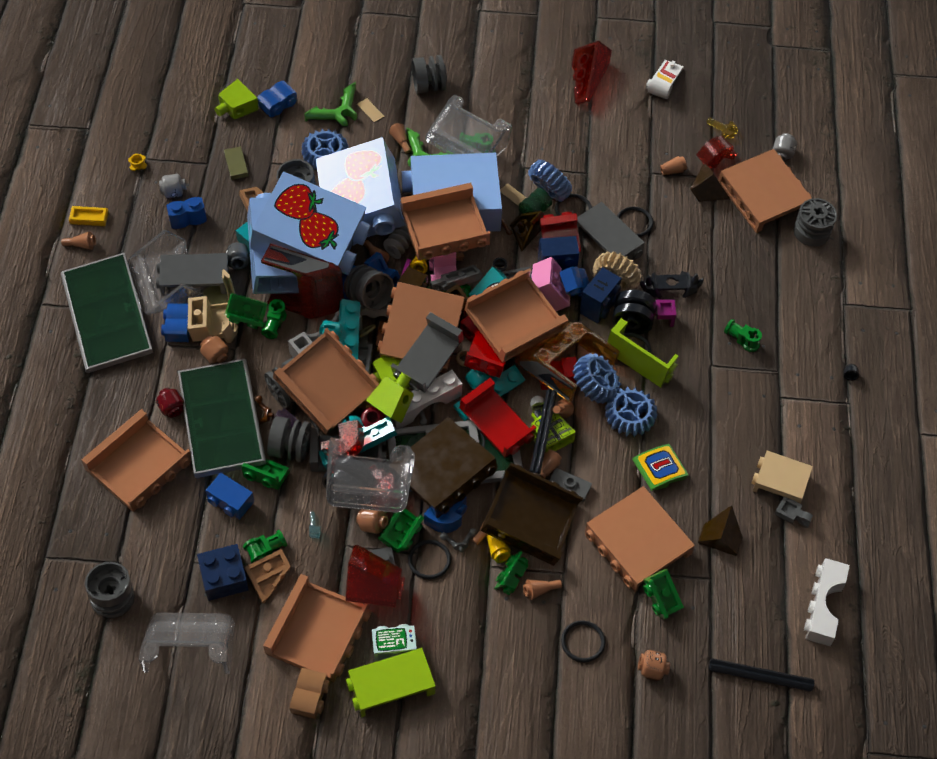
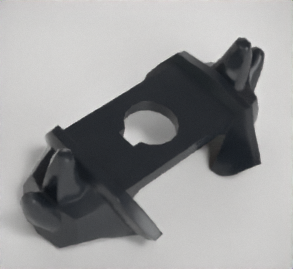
(657, 283)

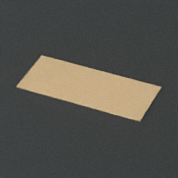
(370, 110)
(512, 194)

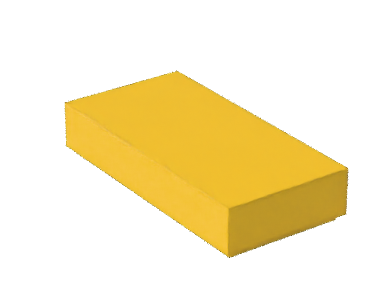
(88, 216)

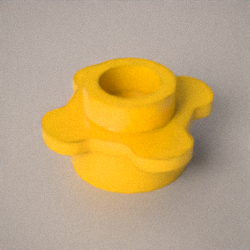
(137, 162)

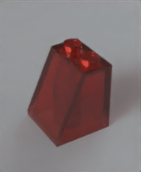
(373, 579)

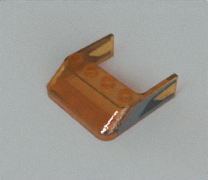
(538, 358)

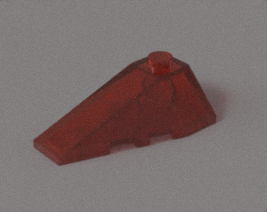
(589, 67)

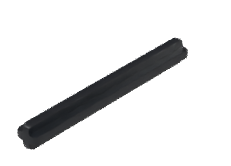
(543, 431)
(761, 674)

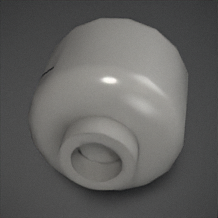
(785, 146)
(172, 186)

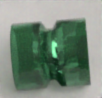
(537, 201)

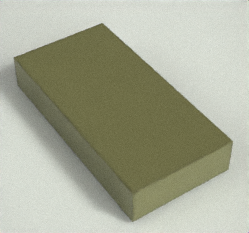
(236, 163)

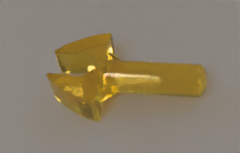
(728, 130)

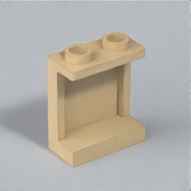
(782, 476)

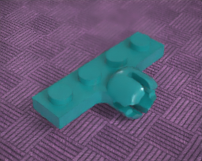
(348, 325)
(508, 381)
(373, 434)

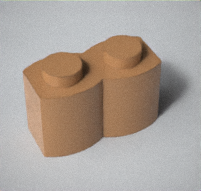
(309, 693)

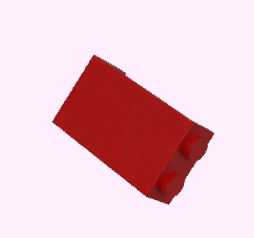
(483, 357)
(496, 419)

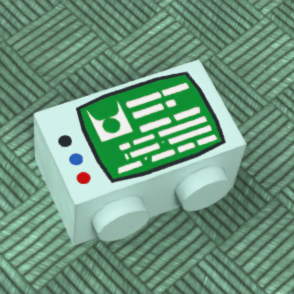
(393, 641)

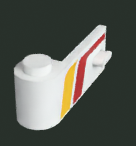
(663, 79)

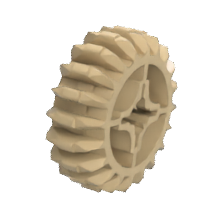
(621, 267)

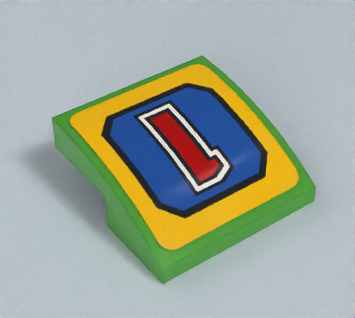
(660, 467)

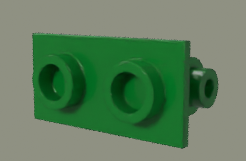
(506, 578)

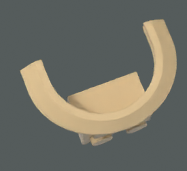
(211, 319)

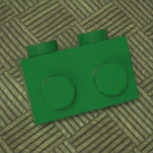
(246, 310)
(270, 474)
(401, 530)
(663, 594)

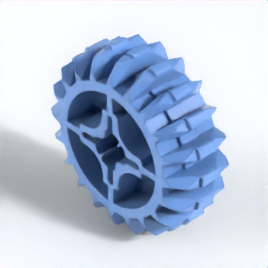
(324, 144)
(550, 179)
(596, 378)
(628, 417)

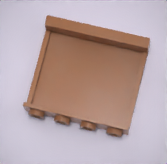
(763, 188)
(444, 221)
(514, 315)
(408, 317)
(326, 381)
(136, 461)
(638, 538)
(316, 629)

